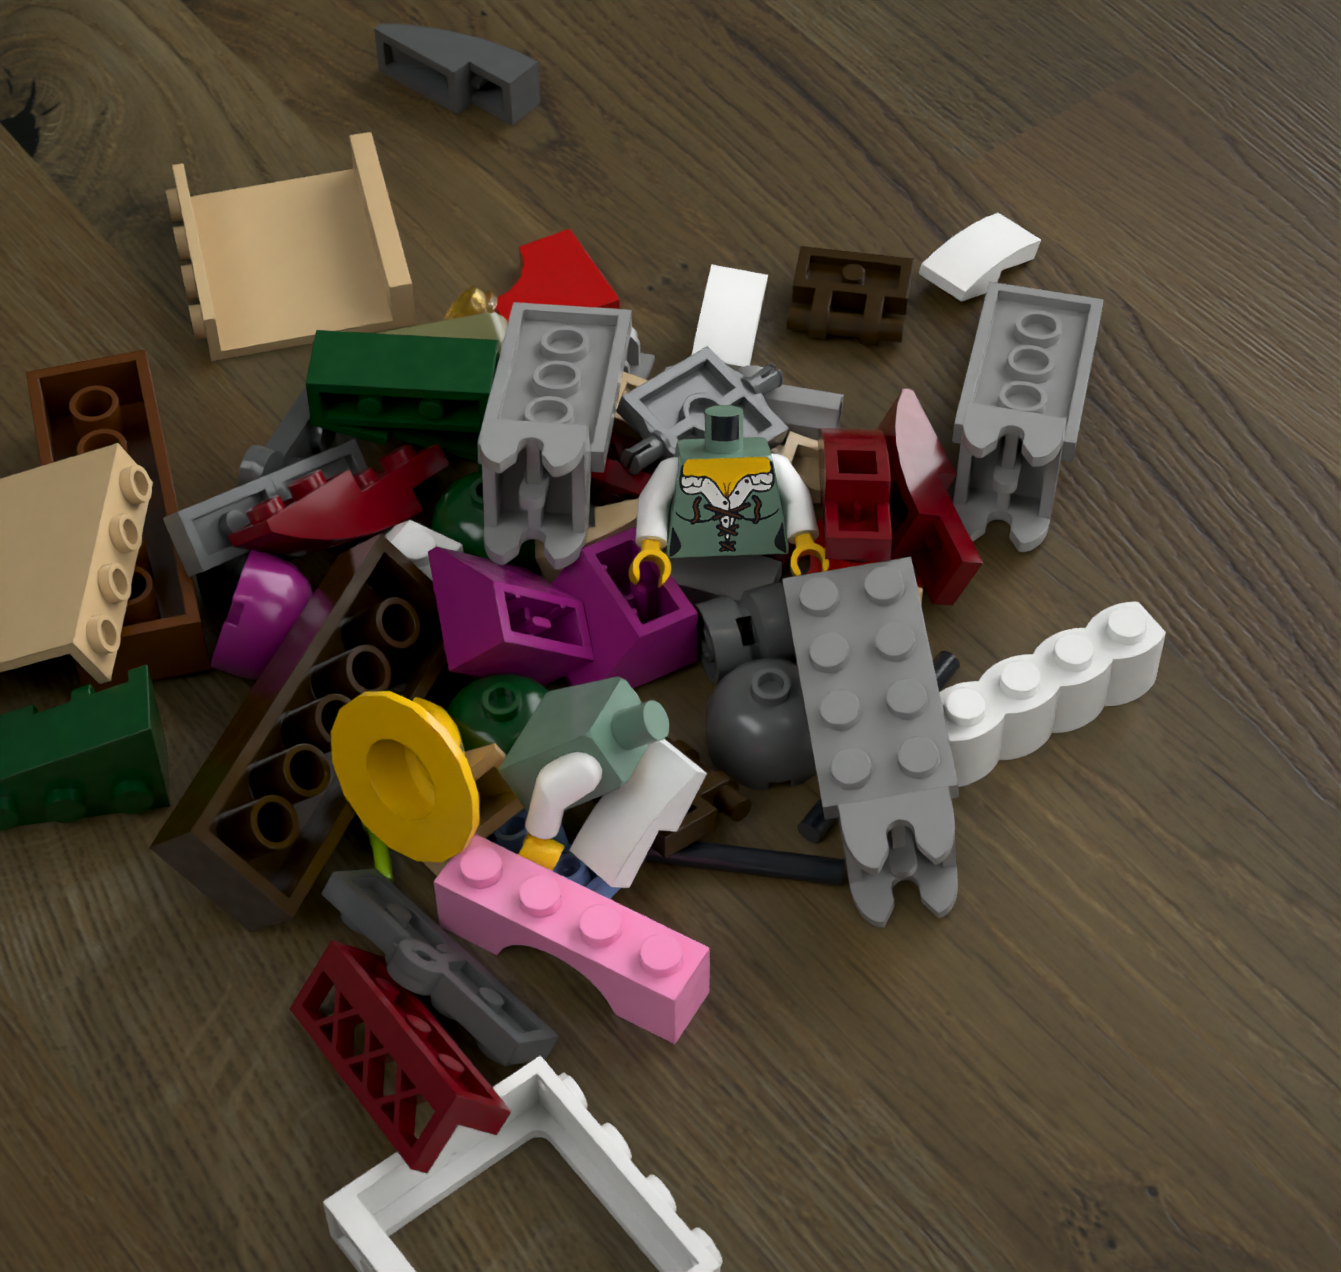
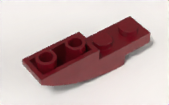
(855, 494)
(340, 507)
(920, 508)

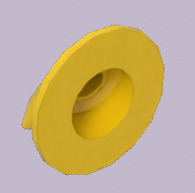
(406, 774)

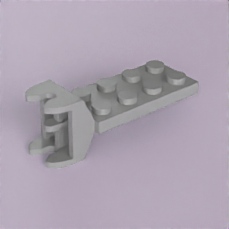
(1022, 407)
(549, 426)
(877, 731)

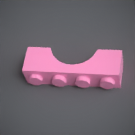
(635, 962)

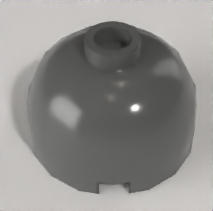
(760, 725)

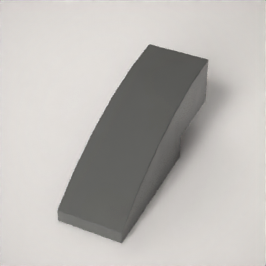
(459, 69)

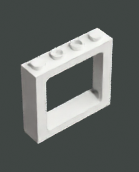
(544, 1107)

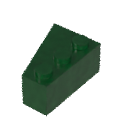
(402, 388)
(84, 756)

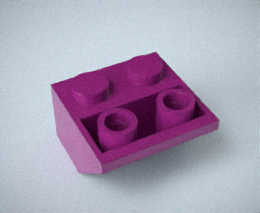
(506, 619)
(632, 627)

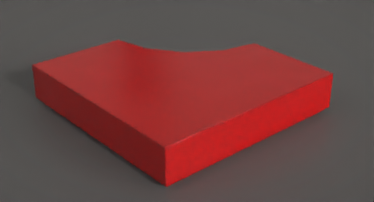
(558, 274)

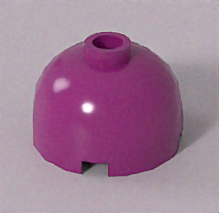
(261, 615)

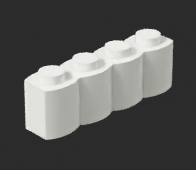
(1052, 689)

